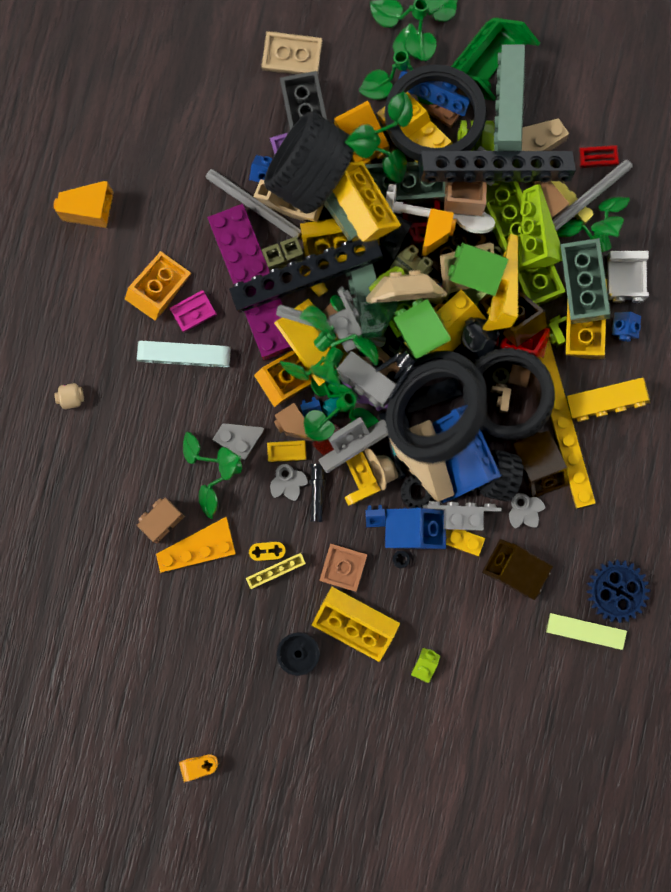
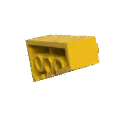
(608, 399)

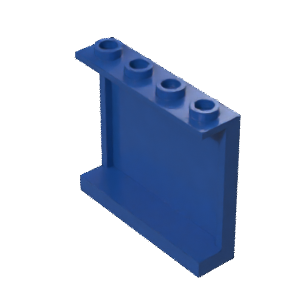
(470, 467)

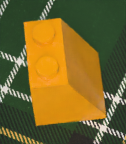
(359, 116)
(85, 204)

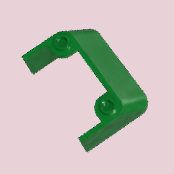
(481, 55)

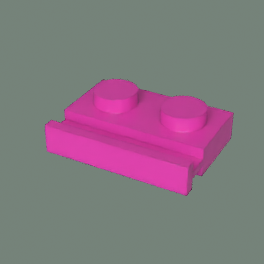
(193, 311)

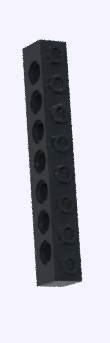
(496, 166)
(299, 282)

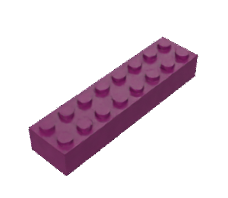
(243, 261)

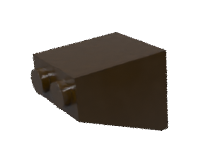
(542, 464)
(517, 569)

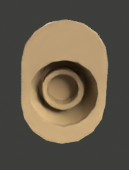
(381, 467)

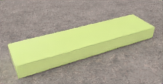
(586, 631)

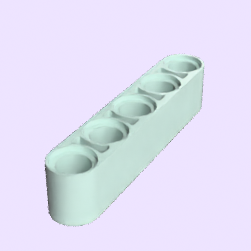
(183, 354)

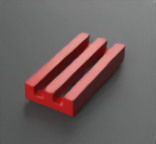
(583, 164)

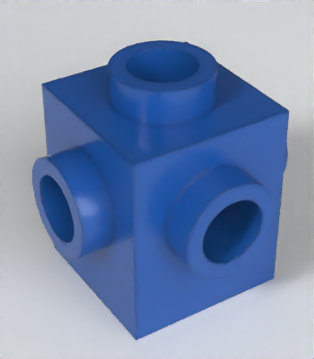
(259, 168)
(626, 325)

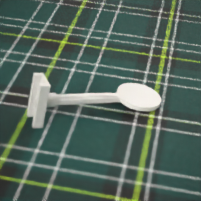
(470, 223)

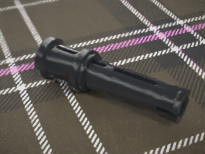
(317, 482)

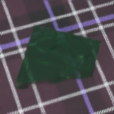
(376, 317)

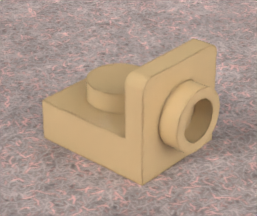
(503, 400)

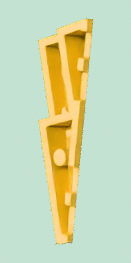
(505, 302)

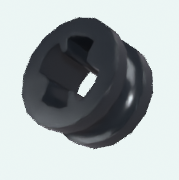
(403, 554)

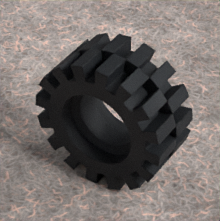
(406, 495)

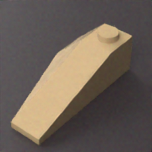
(433, 476)

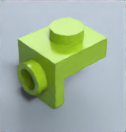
(555, 333)
(425, 665)

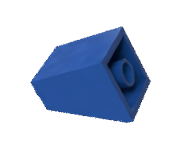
(415, 529)

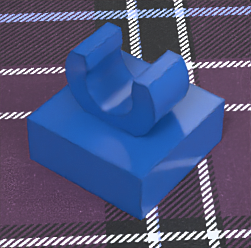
(307, 407)
(375, 518)

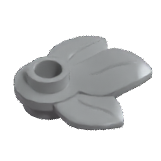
(287, 485)
(527, 512)

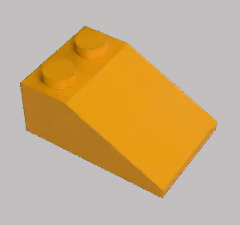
(157, 285)
(278, 383)

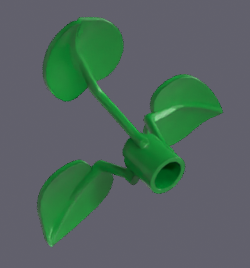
(417, 45)
(377, 83)
(366, 140)
(601, 229)
(327, 336)
(327, 371)
(318, 425)
(228, 463)

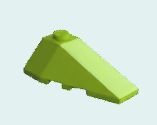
(538, 237)

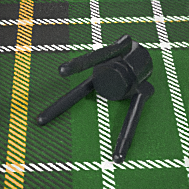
(405, 363)

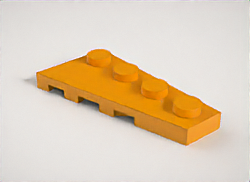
(202, 546)

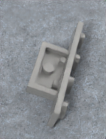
(347, 320)
(351, 441)
(463, 517)

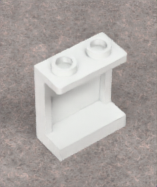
(627, 276)

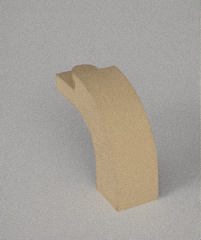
(281, 206)

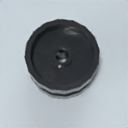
(290, 662)

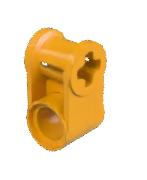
(195, 768)

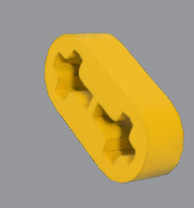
(362, 493)
(266, 546)

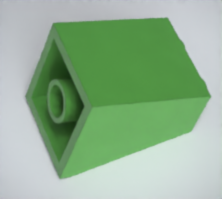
(477, 268)
(421, 328)

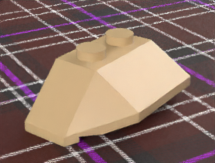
(405, 287)

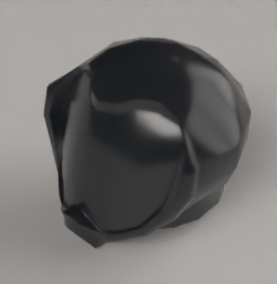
(477, 341)

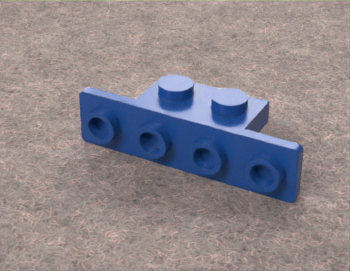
(441, 94)

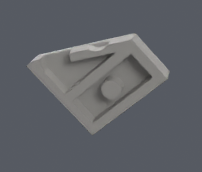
(238, 438)

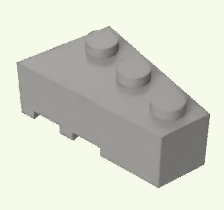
(365, 380)

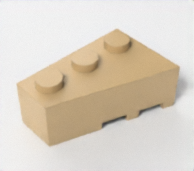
(544, 136)

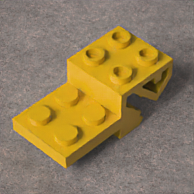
(420, 128)

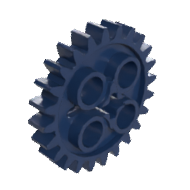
(610, 606)

